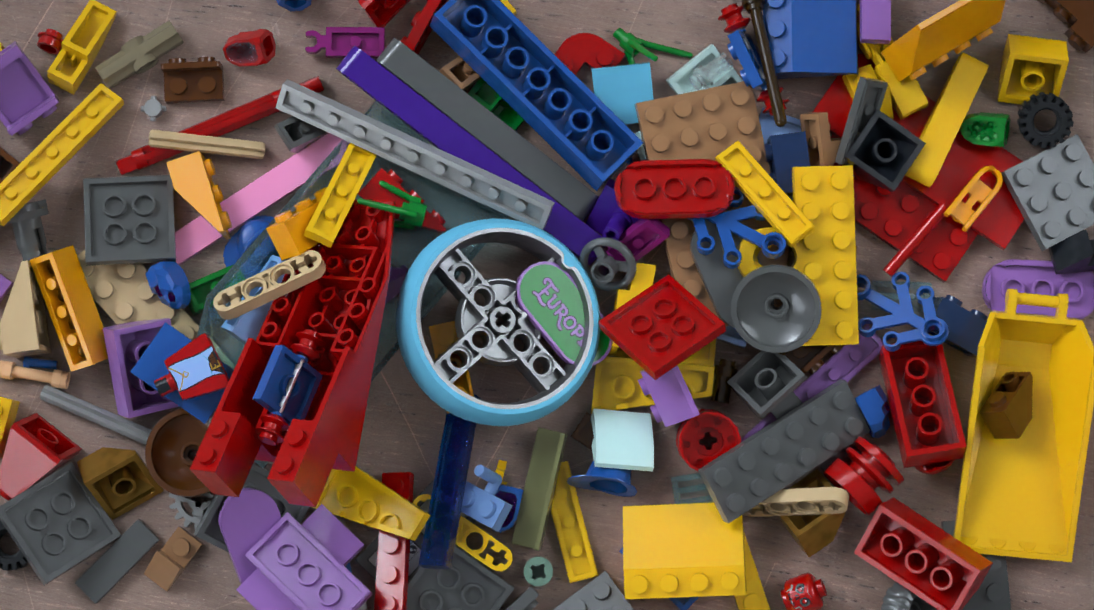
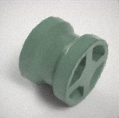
(541, 567)

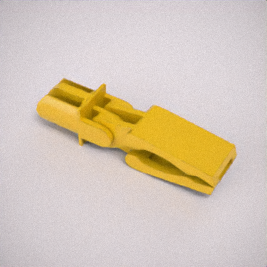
(905, 95)

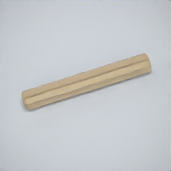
(206, 144)

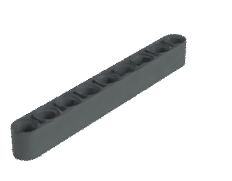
(487, 128)

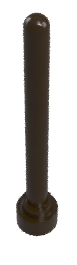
(755, 8)

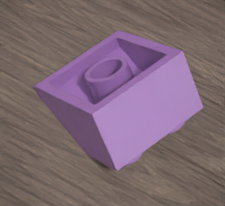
(670, 396)

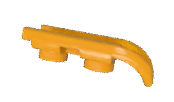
(979, 192)

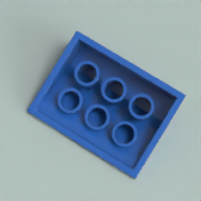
(812, 37)

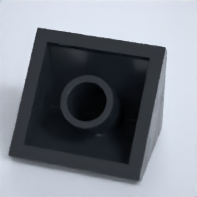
(883, 152)

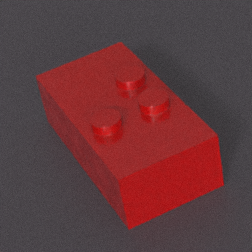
(922, 404)

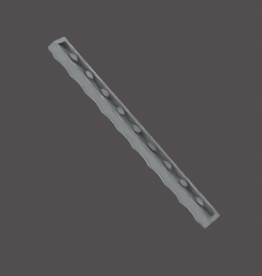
(414, 154)

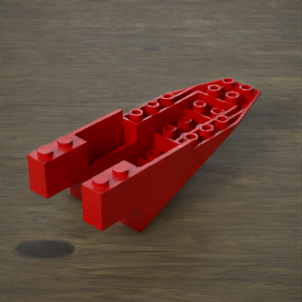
(348, 314)

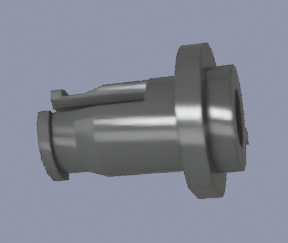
(29, 229)

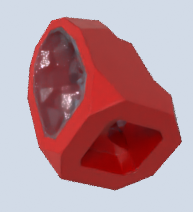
(250, 48)

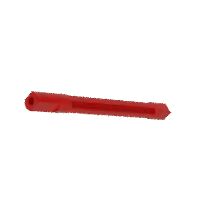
(215, 127)

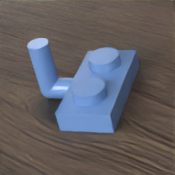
(483, 504)

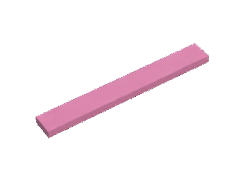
(255, 197)

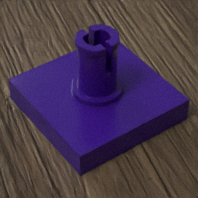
(607, 216)

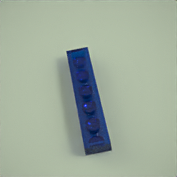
(447, 493)

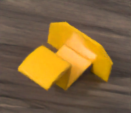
(501, 469)

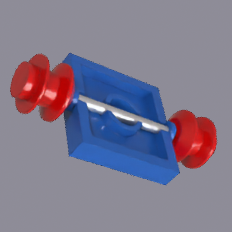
(745, 50)
(288, 385)

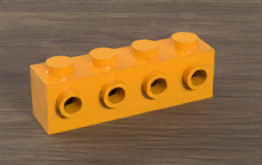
(71, 307)

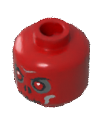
(803, 593)

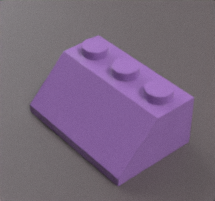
(124, 348)

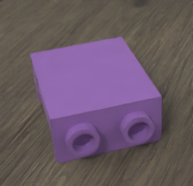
(22, 91)

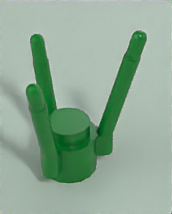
(412, 212)

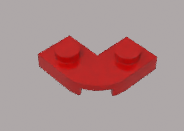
(588, 50)

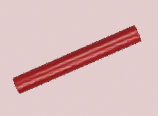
(915, 240)

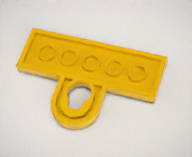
(827, 253)

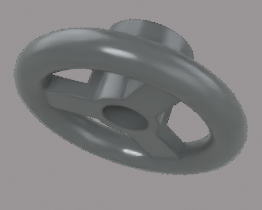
(601, 276)

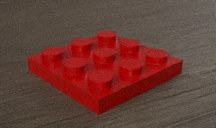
(662, 326)

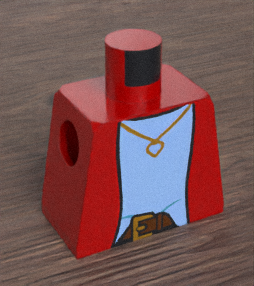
(193, 370)

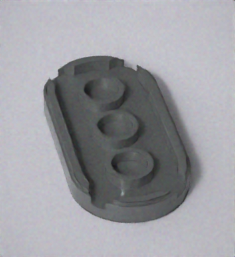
(717, 278)

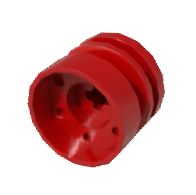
(693, 429)
(864, 475)

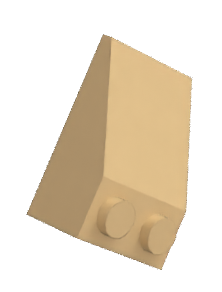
(25, 318)

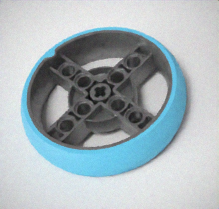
(436, 377)

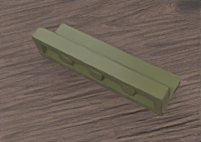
(539, 488)

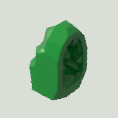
(986, 129)

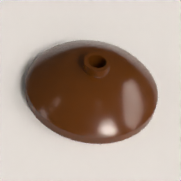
(169, 453)

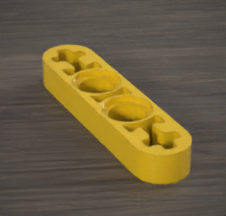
(467, 527)

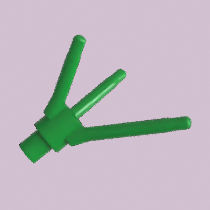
(634, 46)

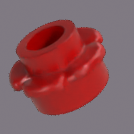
(50, 41)

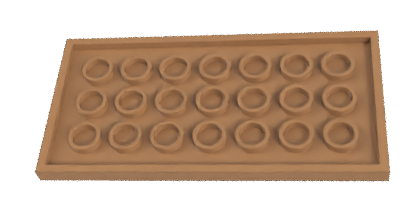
(702, 127)

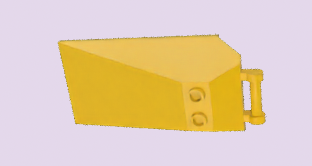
(1027, 490)

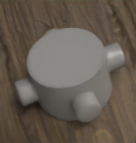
(153, 108)

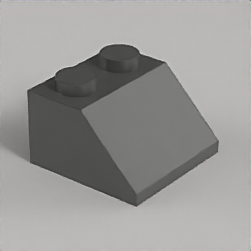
(766, 381)

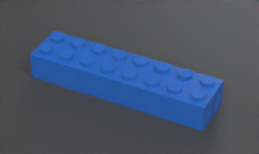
(537, 87)

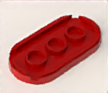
(674, 189)

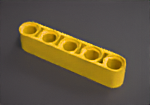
(947, 118)

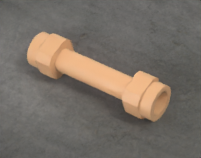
(57, 378)

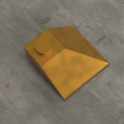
(118, 479)
(813, 531)

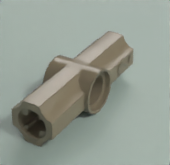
(139, 54)

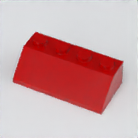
(922, 556)

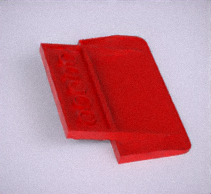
(900, 213)

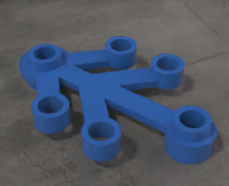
(729, 223)
(902, 314)

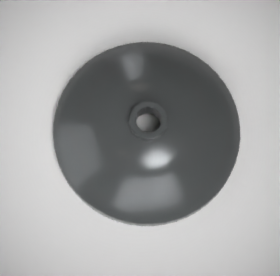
(774, 327)

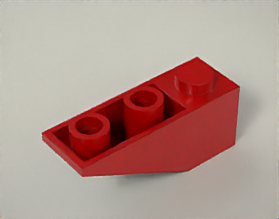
(374, 191)

